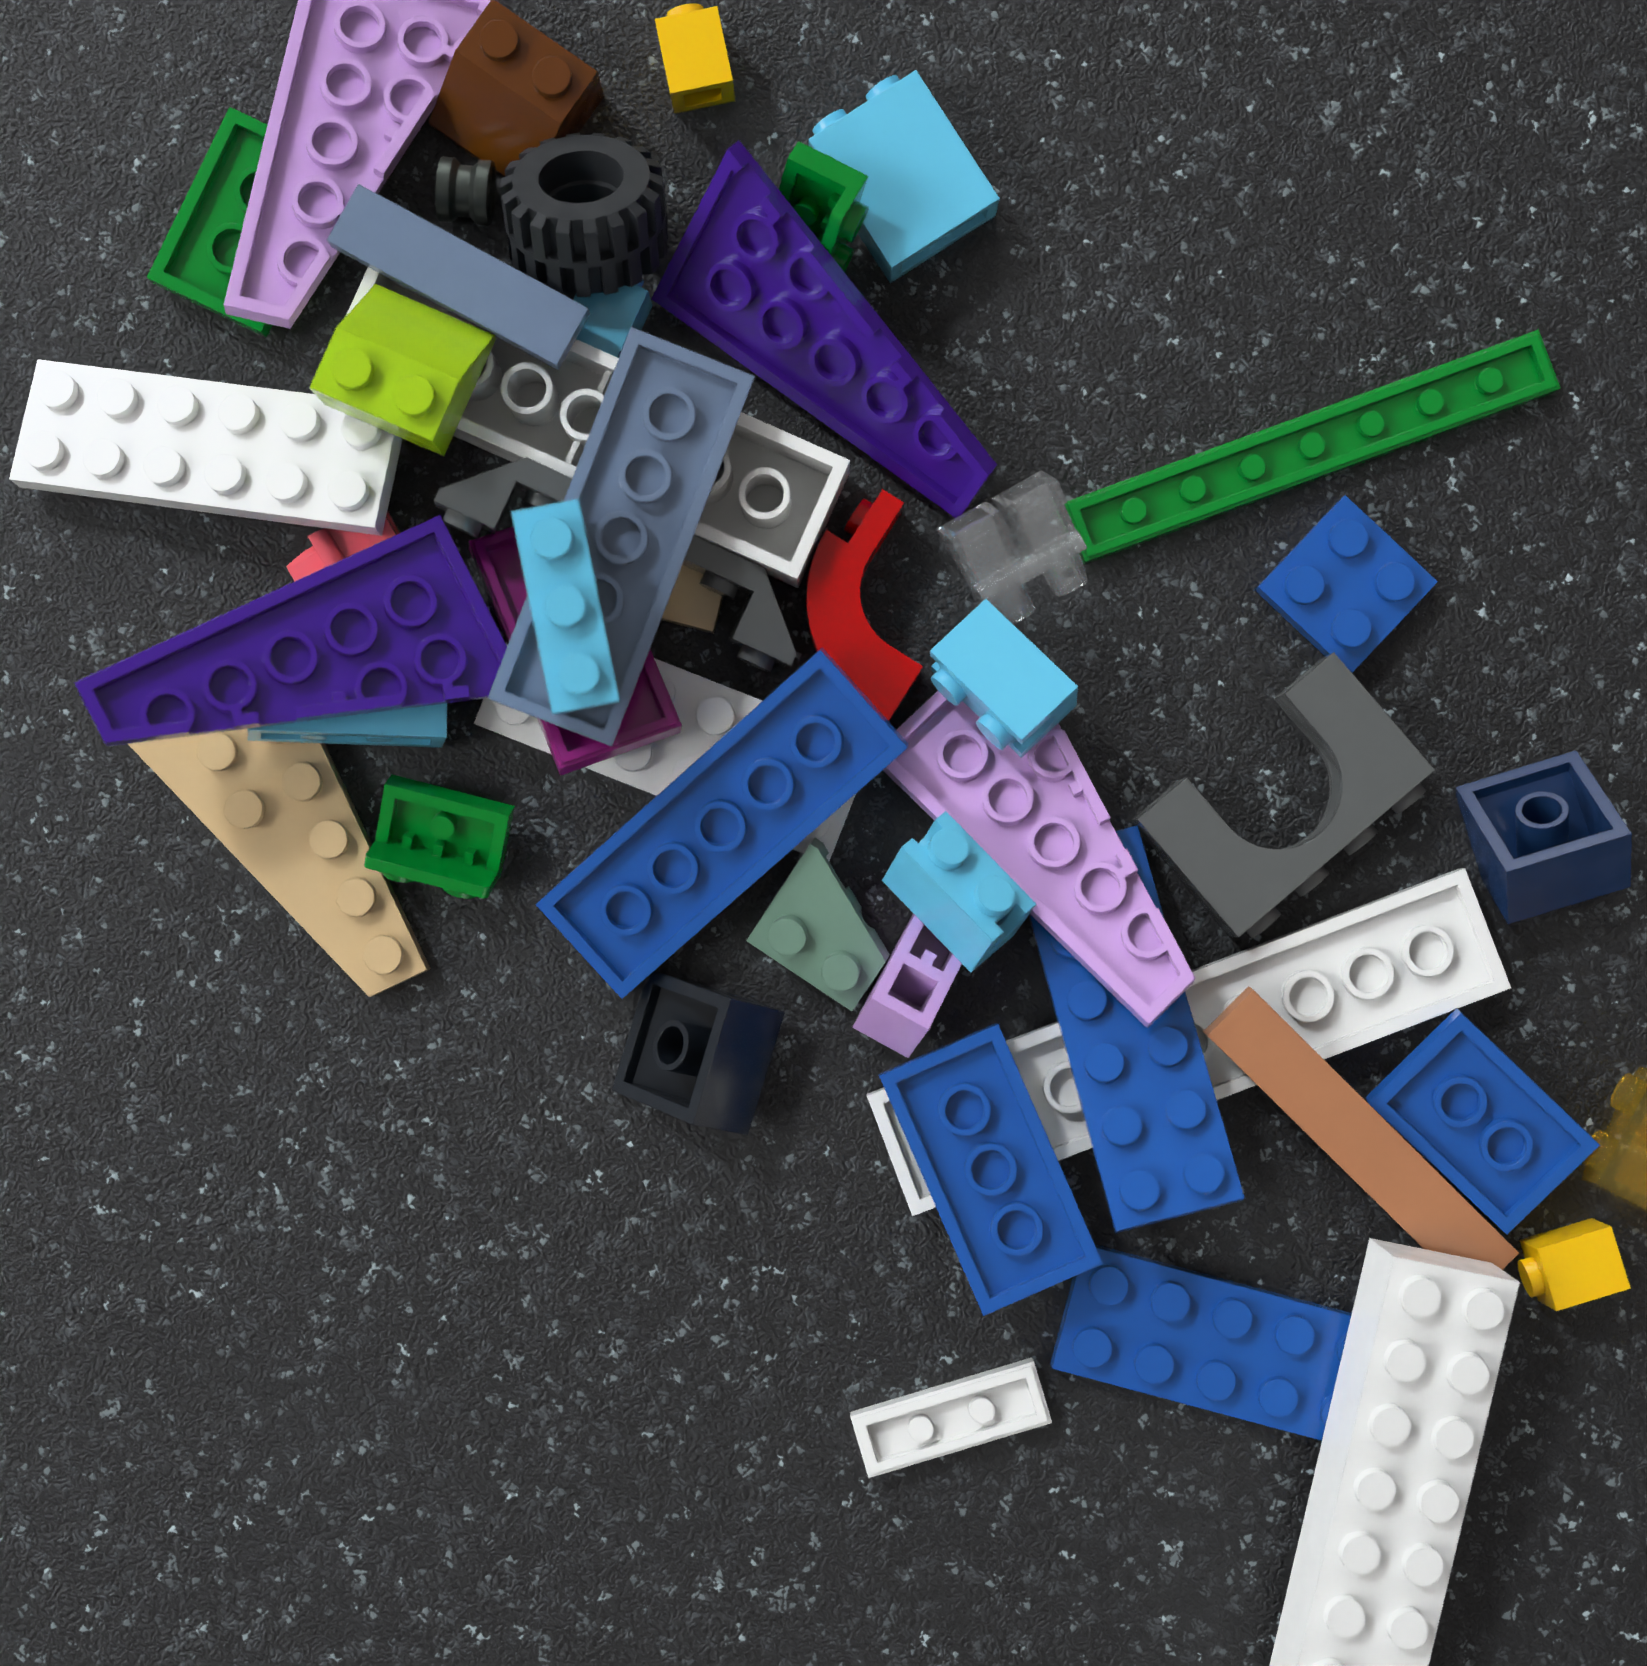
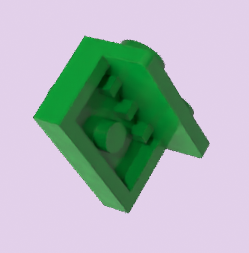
(826, 198)
(440, 838)

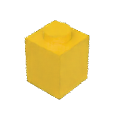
(695, 57)
(1572, 1264)

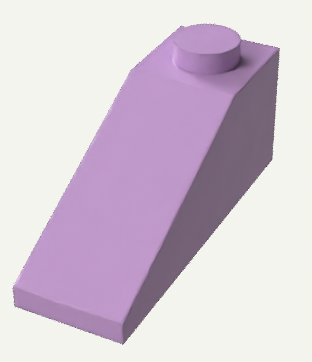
(908, 990)

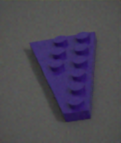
(789, 313)
(348, 640)

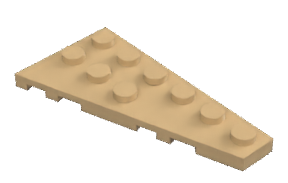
(301, 839)

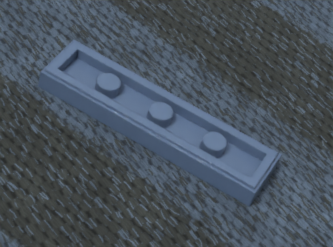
(458, 277)

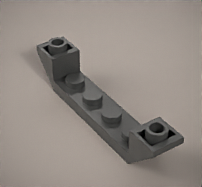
(760, 625)

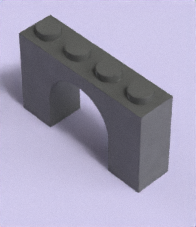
(1368, 772)

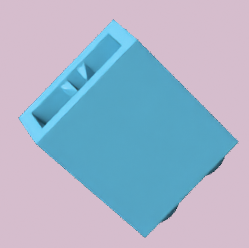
(919, 173)

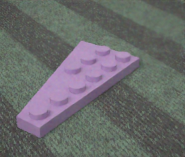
(341, 117)
(1054, 840)

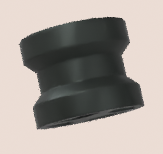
(465, 191)

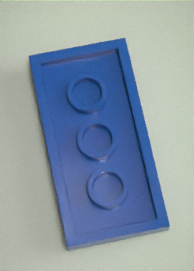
(990, 1169)

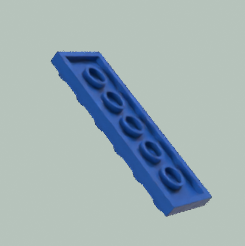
(723, 823)
(1140, 1090)
(1203, 1342)

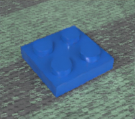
(1346, 584)

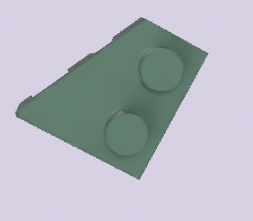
(820, 931)

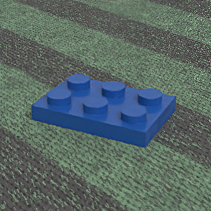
(1482, 1121)

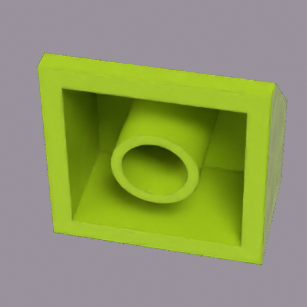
(403, 368)

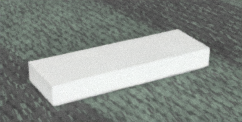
(950, 1417)

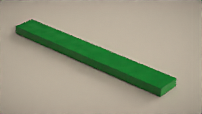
(1313, 446)

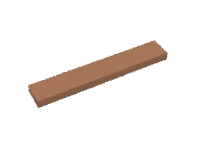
(1353, 1132)

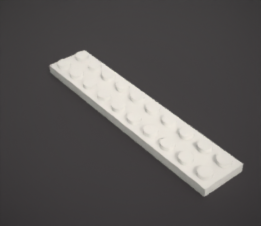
(1329, 981)

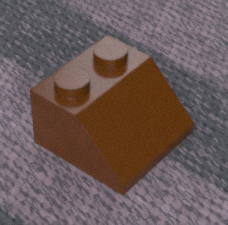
(512, 90)

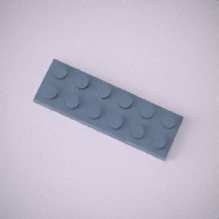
(641, 503)

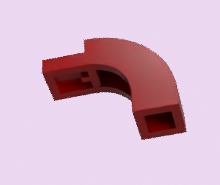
(837, 612)

